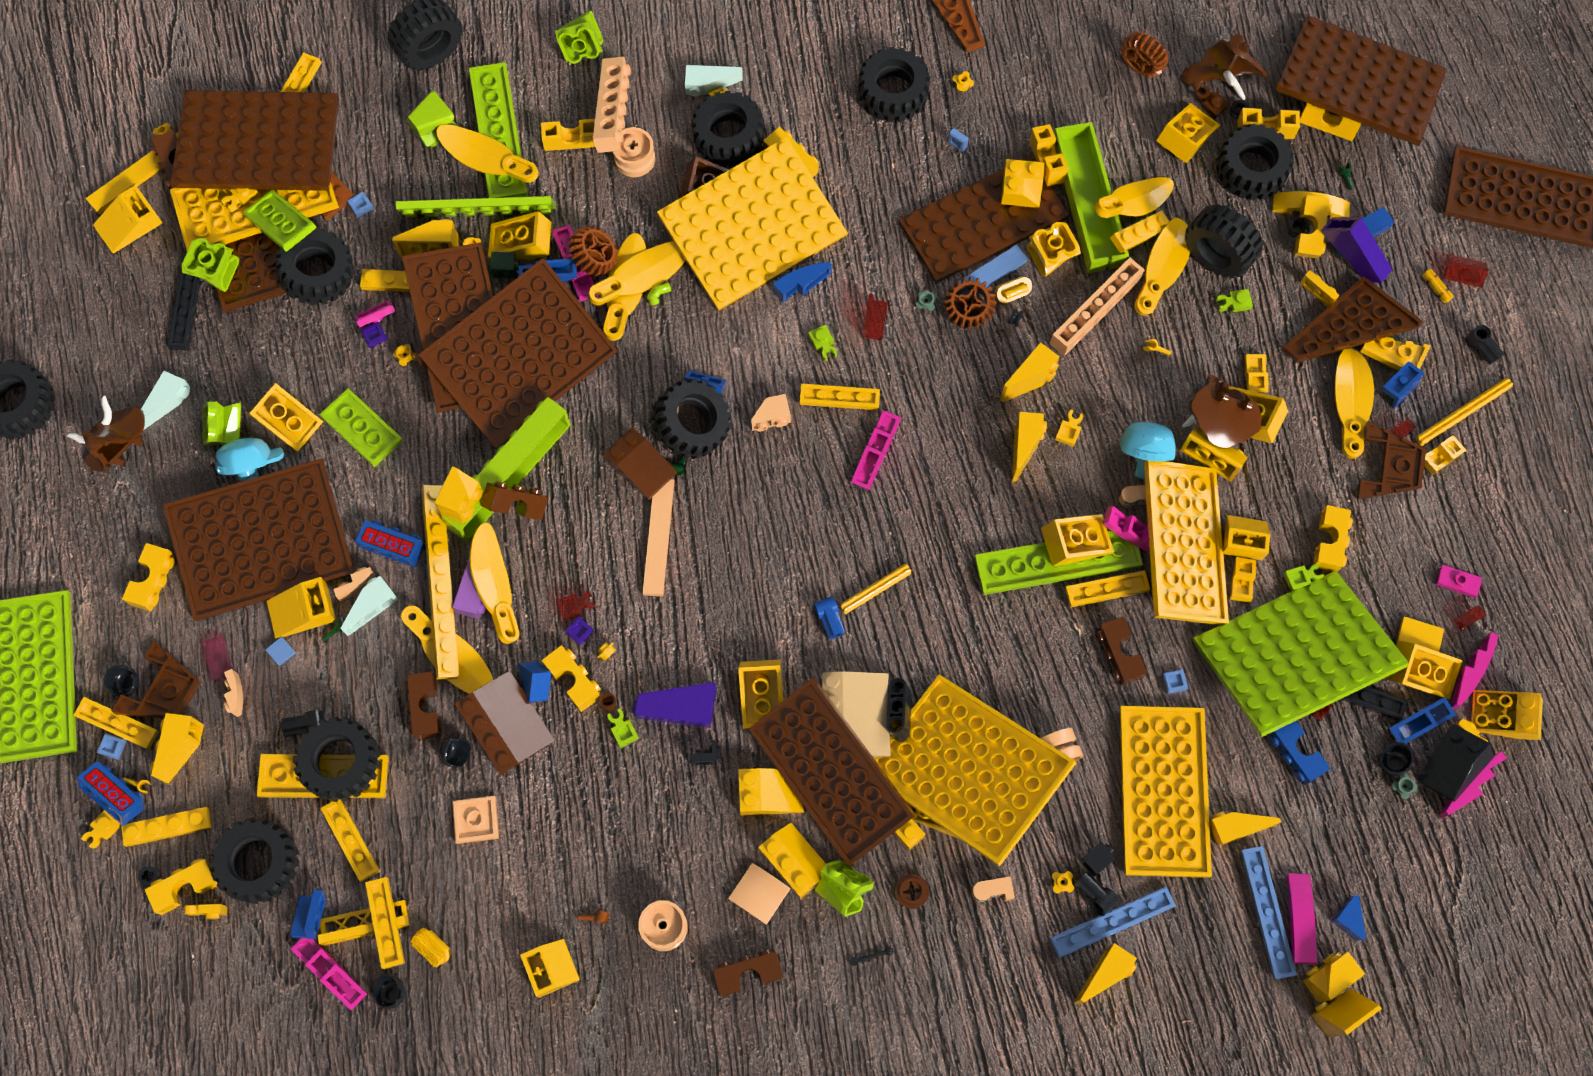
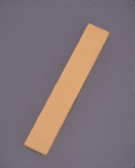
(658, 541)

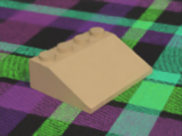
(863, 704)

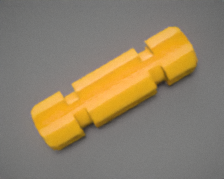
(1437, 285)

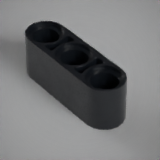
(903, 717)

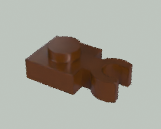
(1213, 104)

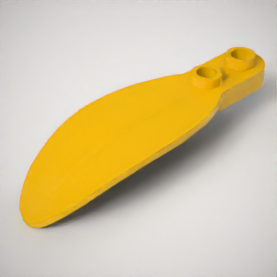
(484, 153)
(1135, 198)
(1163, 265)
(639, 273)
(624, 303)
(1353, 399)
(493, 582)
(471, 667)

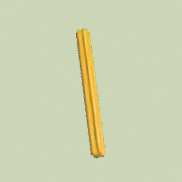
(1464, 411)

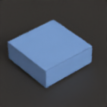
(958, 140)
(360, 204)
(280, 651)
(1175, 681)
(111, 746)

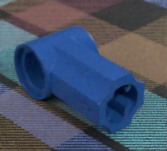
(828, 613)

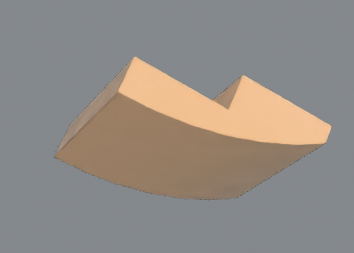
(759, 893)

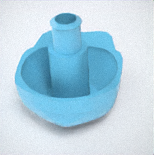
(1148, 442)
(244, 457)

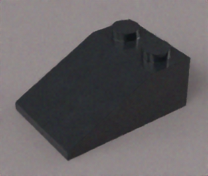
(1456, 762)

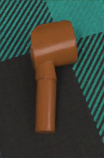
(601, 917)

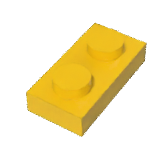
(1319, 288)

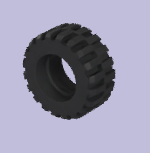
(425, 33)
(899, 64)
(722, 108)
(1262, 142)
(1223, 241)
(316, 288)
(707, 402)
(36, 405)
(318, 740)
(232, 845)

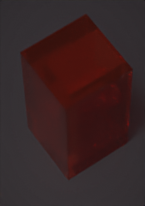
(1403, 428)
(1469, 617)

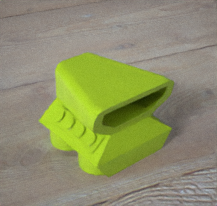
(580, 38)
(428, 117)
(211, 263)
(220, 423)
(843, 887)

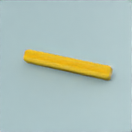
(875, 588)

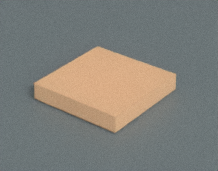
(475, 819)

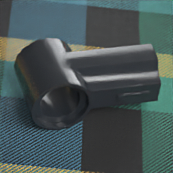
(1486, 345)
(299, 724)
(1100, 898)

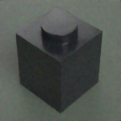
(1098, 858)

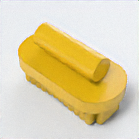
(1013, 289)
(431, 947)

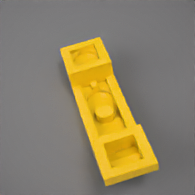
(1291, 201)

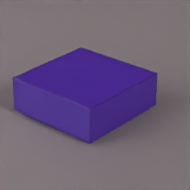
(374, 334)
(579, 631)

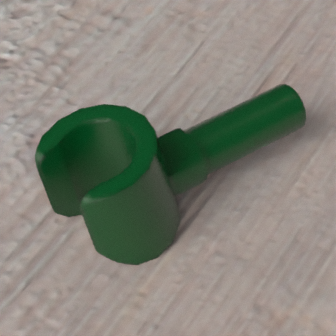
(1345, 173)
(679, 467)
(338, 623)

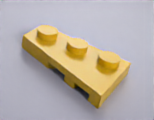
(1395, 353)

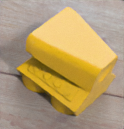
(1052, 247)

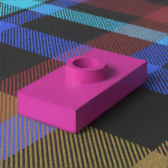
(374, 314)
(1458, 581)

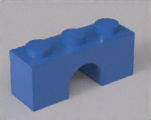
(1305, 767)

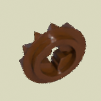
(917, 883)

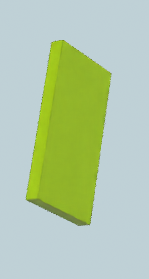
(279, 220)
(361, 427)

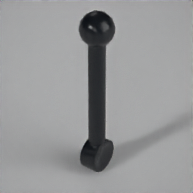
(854, 961)

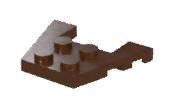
(1401, 464)
(168, 692)

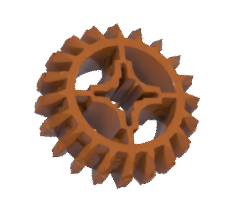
(1144, 54)
(593, 251)
(963, 299)

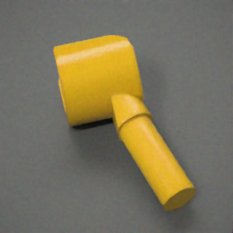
(1154, 346)
(137, 784)

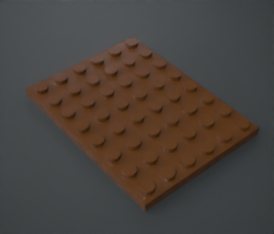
(1362, 80)
(255, 140)
(518, 351)
(258, 539)

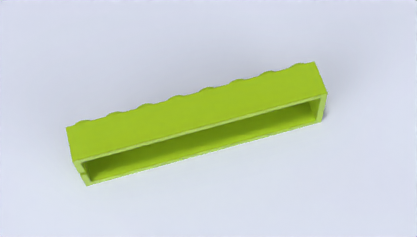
(1084, 186)
(516, 459)

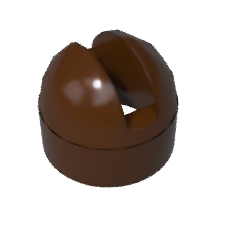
(607, 699)

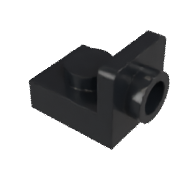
(702, 757)

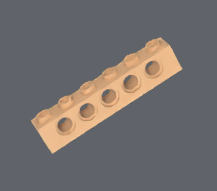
(611, 104)
(1096, 307)

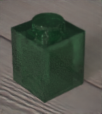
(504, 264)

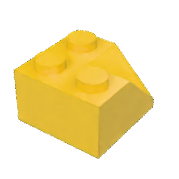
(1022, 183)
(458, 496)
(1333, 976)

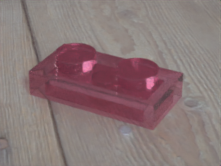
(217, 657)

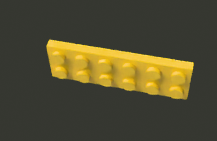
(279, 779)

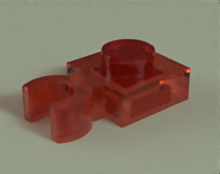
(571, 605)

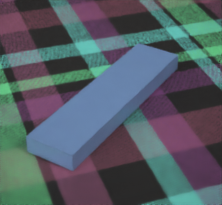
(997, 268)

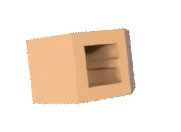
(771, 413)

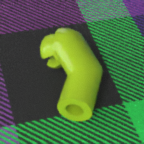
(656, 291)

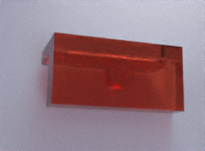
(1465, 270)
(875, 319)

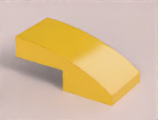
(1256, 373)
(1443, 454)
(1242, 579)

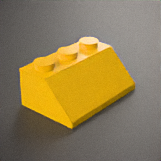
(1225, 460)
(793, 860)

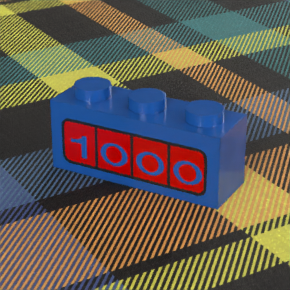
(390, 543)
(110, 793)

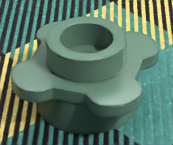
(926, 295)
(1411, 786)

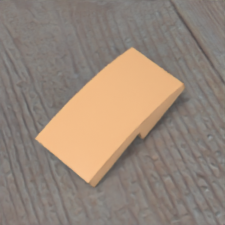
(359, 578)
(234, 698)

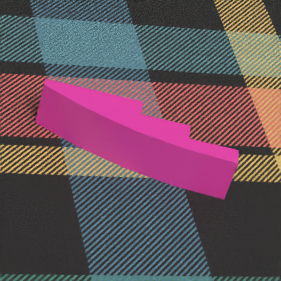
(583, 281)
(876, 450)
(1127, 528)
(1471, 675)
(1473, 790)
(1302, 919)
(329, 972)

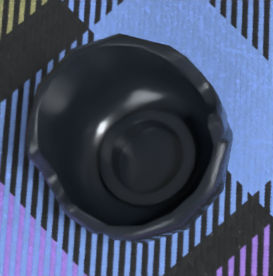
(121, 680)
(454, 751)
(1396, 758)
(388, 991)

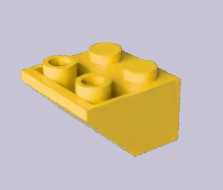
(1246, 538)
(550, 967)

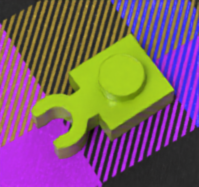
(1237, 300)
(822, 340)
(1300, 577)
(623, 731)

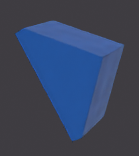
(535, 681)
(1350, 919)

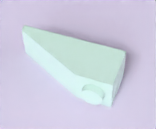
(708, 78)
(164, 397)
(371, 601)

